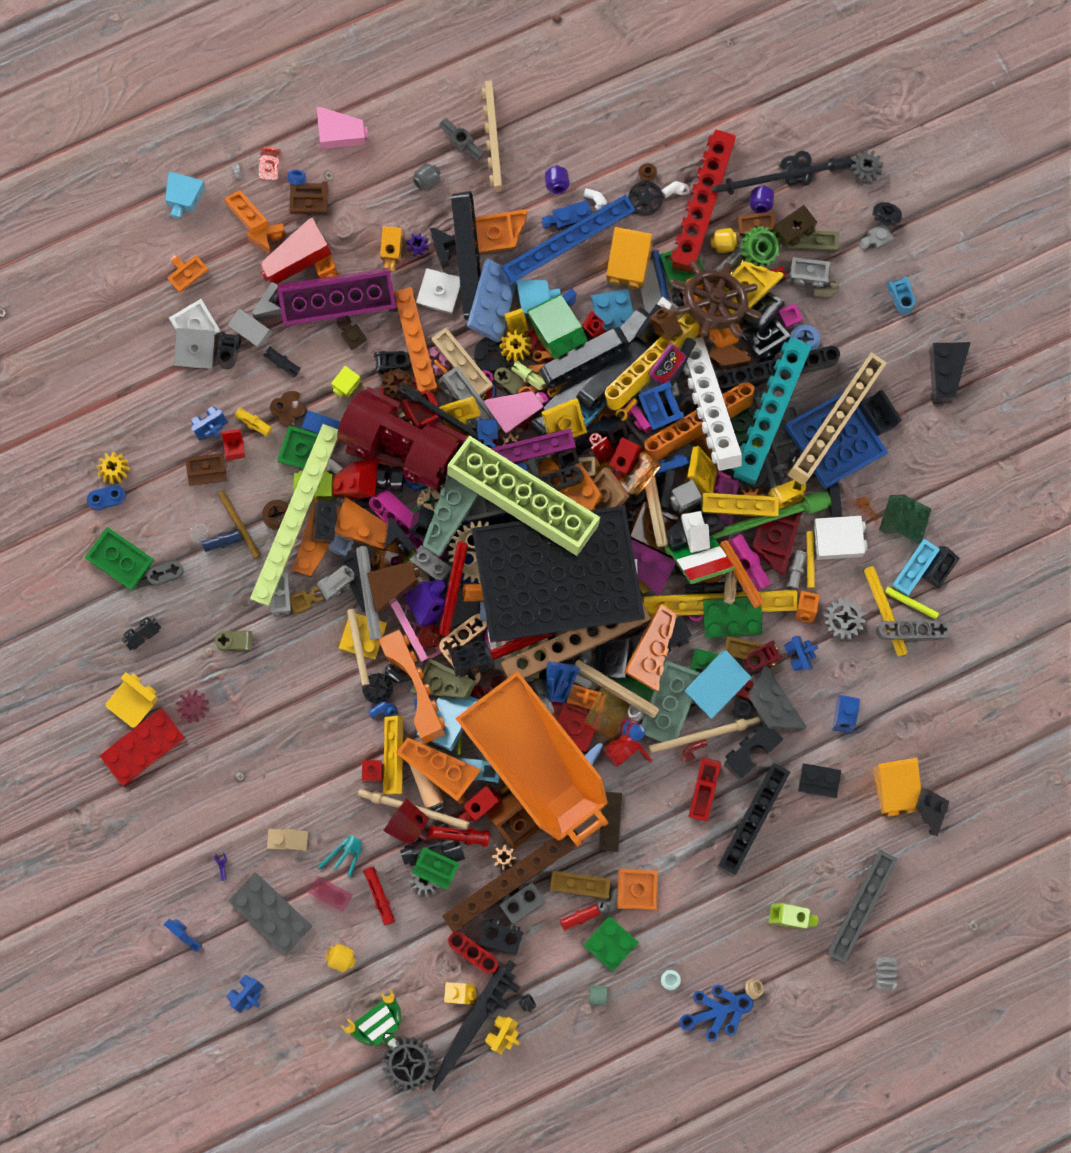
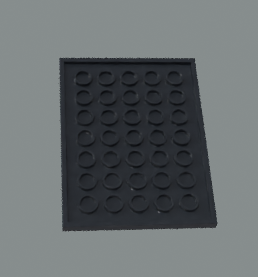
(545, 589)

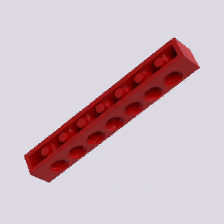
(718, 141)

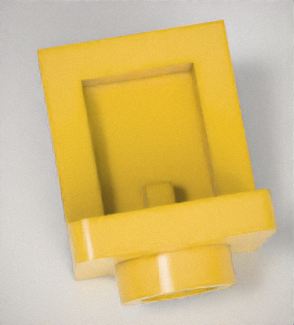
(460, 993)

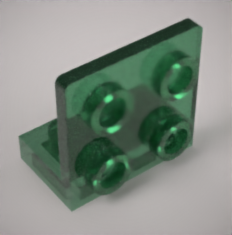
(905, 517)

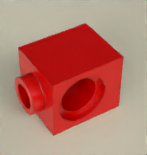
(372, 771)

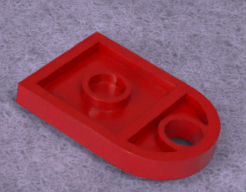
(572, 721)

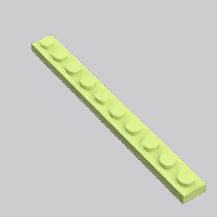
(295, 516)

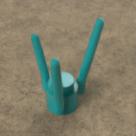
(351, 846)

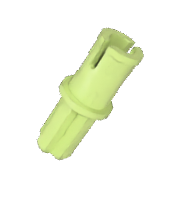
(528, 375)

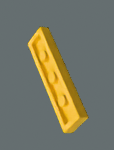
(740, 505)
(392, 762)

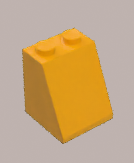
(629, 258)
(898, 786)

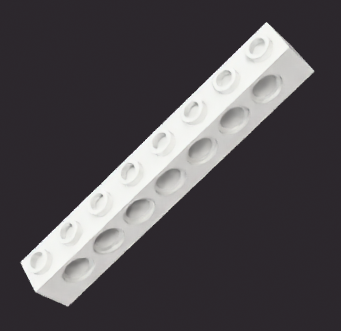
(712, 408)

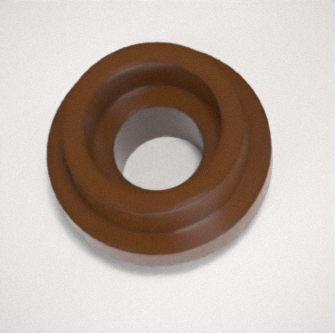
(647, 177)

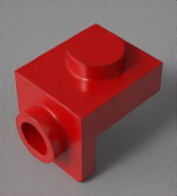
(233, 444)

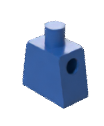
(846, 713)

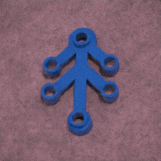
(719, 1011)

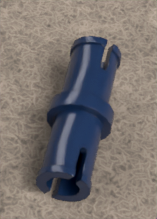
(221, 541)

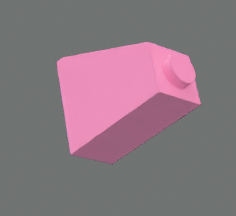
(340, 129)
(514, 409)

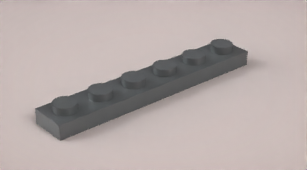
(862, 906)

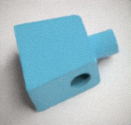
(183, 193)
(534, 293)

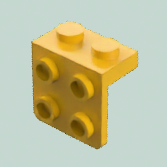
(132, 700)

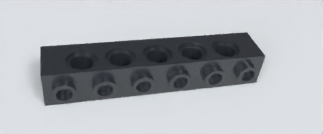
(753, 819)

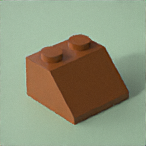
(512, 821)

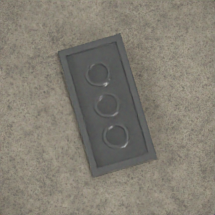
(270, 913)

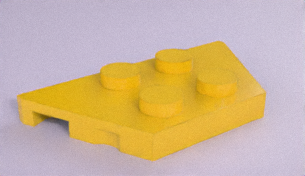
(750, 274)

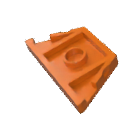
(500, 230)
(585, 493)

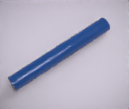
(660, 274)

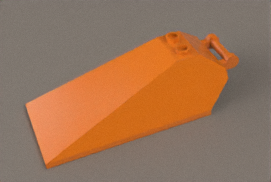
(536, 759)

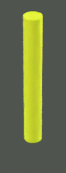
(912, 603)

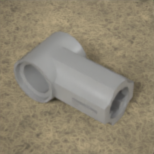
(332, 584)

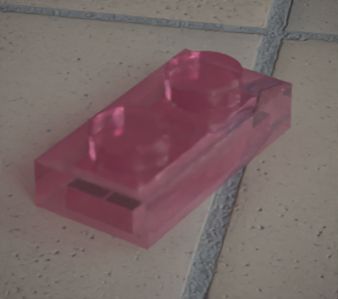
(331, 894)

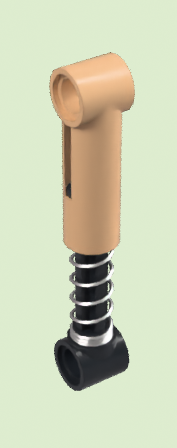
(432, 801)

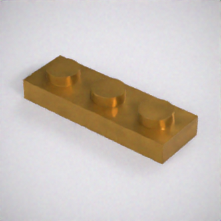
(580, 884)

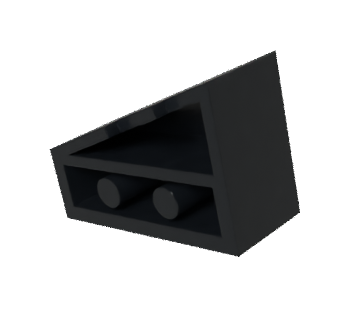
(946, 369)

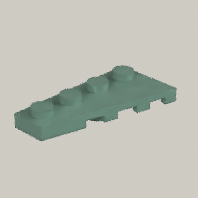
(449, 513)

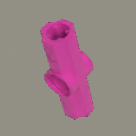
(752, 568)

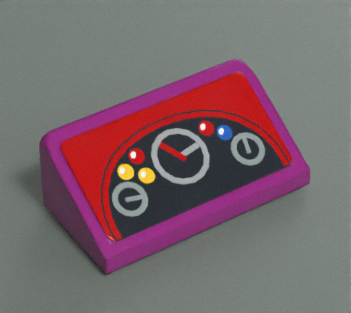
(667, 364)

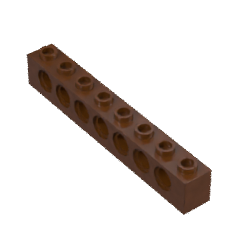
(508, 882)

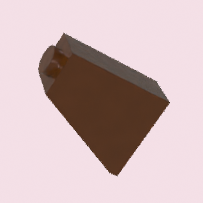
(392, 583)

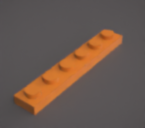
(415, 340)

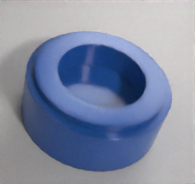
(296, 177)

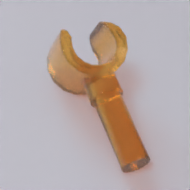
(864, 502)

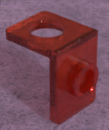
(269, 163)

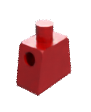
(625, 451)
(486, 798)

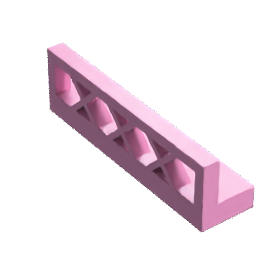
(401, 616)

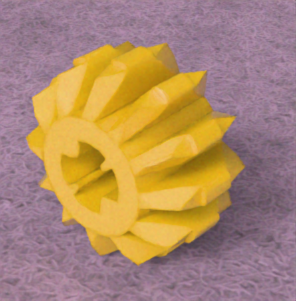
(508, 348)
(105, 467)

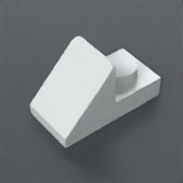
(696, 531)

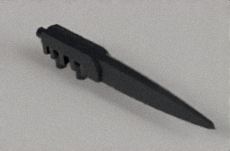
(487, 1001)

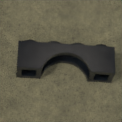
(610, 427)

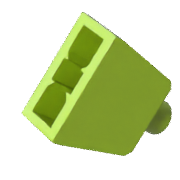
(791, 916)

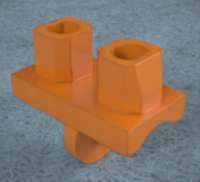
(582, 697)

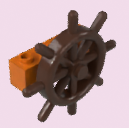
(711, 304)

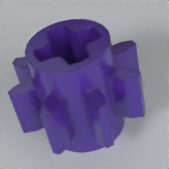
(420, 241)

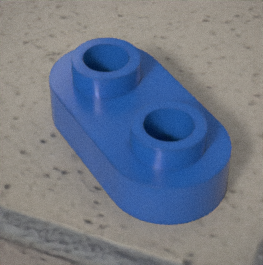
(106, 499)

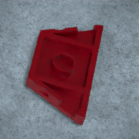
(775, 541)

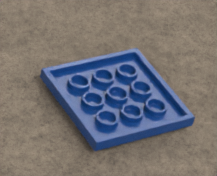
(852, 449)

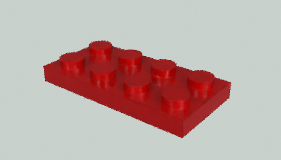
(142, 747)

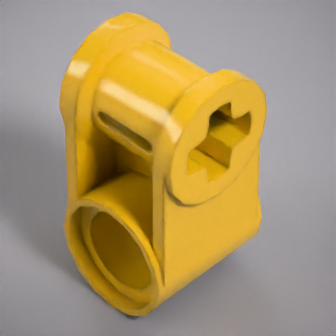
(788, 493)

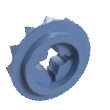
(811, 333)

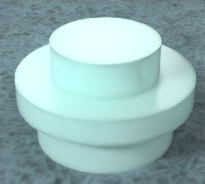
(670, 980)

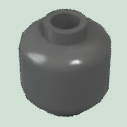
(426, 177)

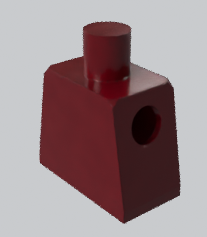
(408, 824)

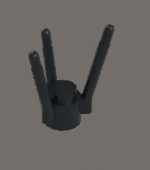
(410, 854)

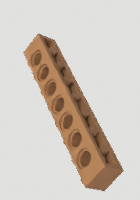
(509, 663)

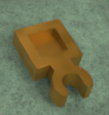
(302, 602)

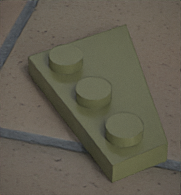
(444, 682)

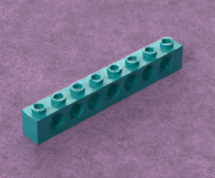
(798, 351)

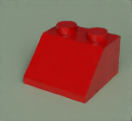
(356, 480)

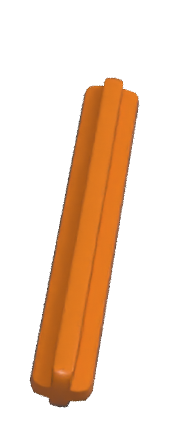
(742, 575)

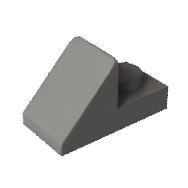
(265, 307)

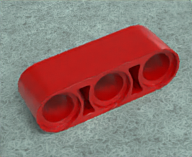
(467, 944)

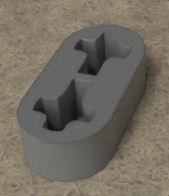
(167, 577)

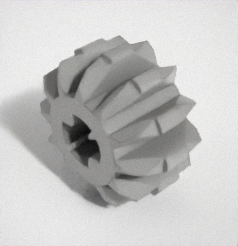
(420, 885)
(886, 973)

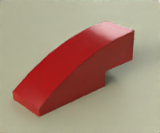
(704, 789)

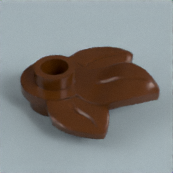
(291, 408)

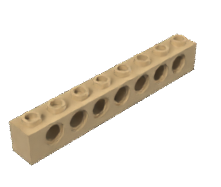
(837, 419)

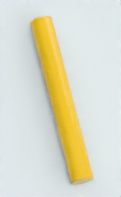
(810, 560)

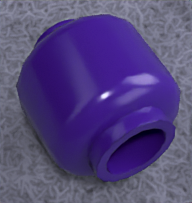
(557, 179)
(762, 199)

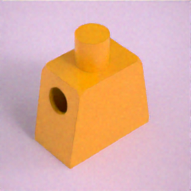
(391, 239)

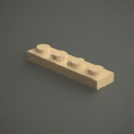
(458, 357)

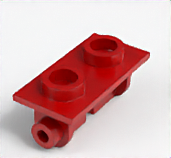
(601, 448)

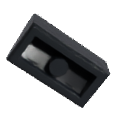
(940, 567)

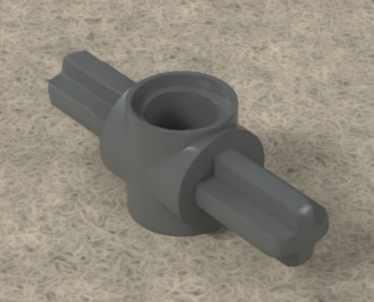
(466, 145)

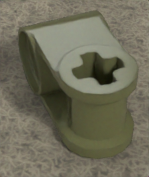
(511, 384)
(238, 641)

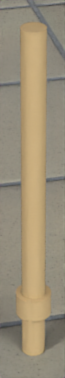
(739, 725)
(378, 798)

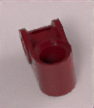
(765, 655)

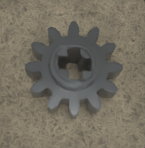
(867, 160)

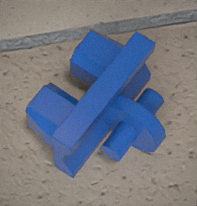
(210, 424)
(803, 661)
(248, 996)

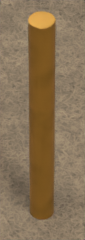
(239, 525)

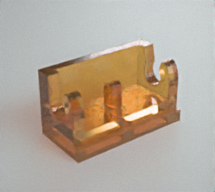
(640, 474)

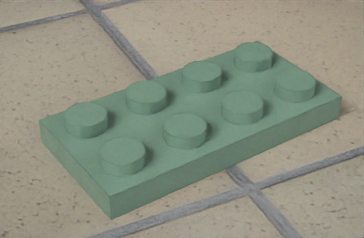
(671, 701)

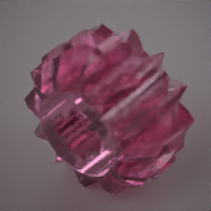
(187, 712)

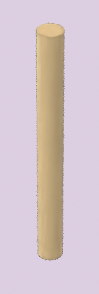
(358, 647)

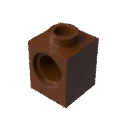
(665, 323)

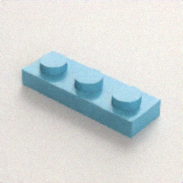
(915, 567)

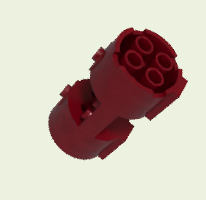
(374, 426)

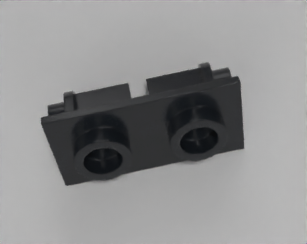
(146, 627)

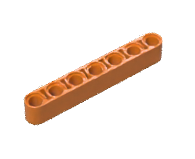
(690, 426)

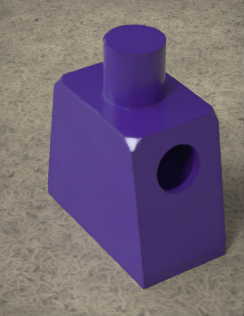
(427, 601)

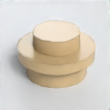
(754, 988)

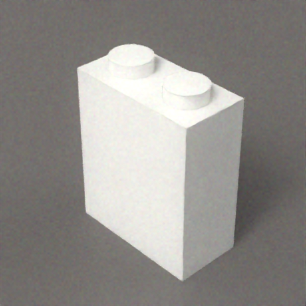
(839, 537)

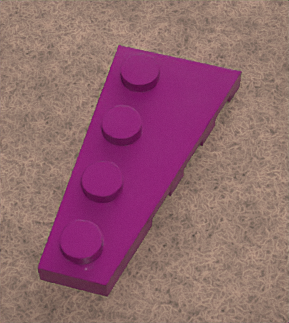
(652, 566)

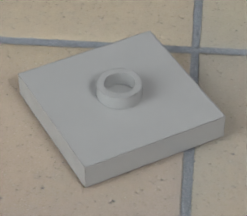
(194, 348)

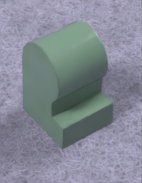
(598, 995)

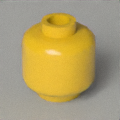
(725, 240)
(340, 958)

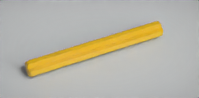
(883, 606)

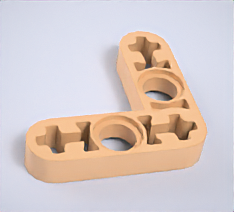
(448, 639)

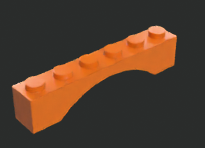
(426, 719)

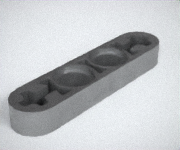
(913, 633)

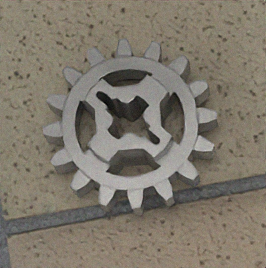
(851, 619)

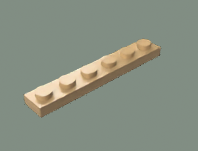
(492, 144)

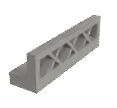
(457, 387)

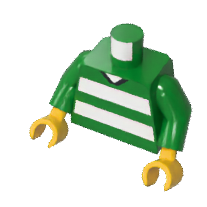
(378, 1023)

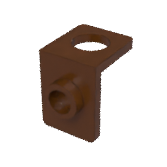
(382, 558)

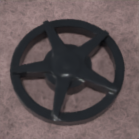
(646, 197)

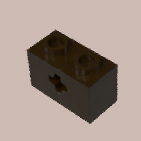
(800, 218)

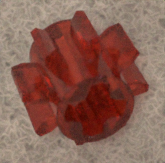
(429, 636)

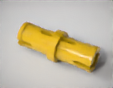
(253, 421)

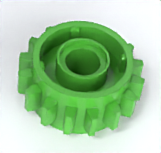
(769, 246)

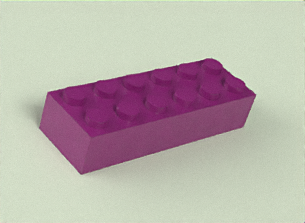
(336, 296)

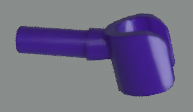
(221, 865)

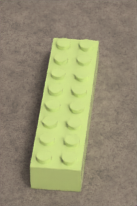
(523, 495)

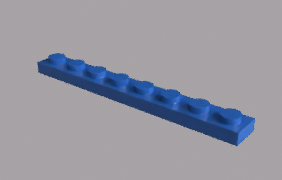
(568, 239)

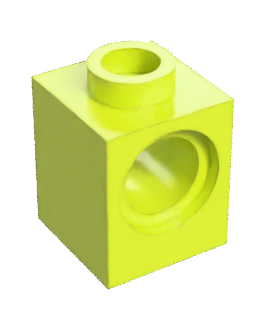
(345, 382)

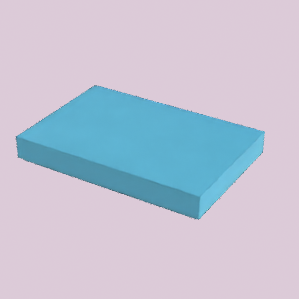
(717, 684)
(449, 709)

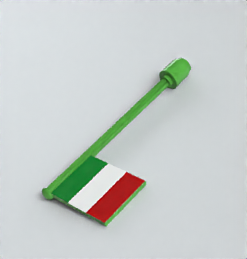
(714, 562)

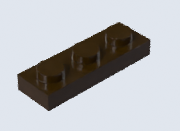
(610, 833)

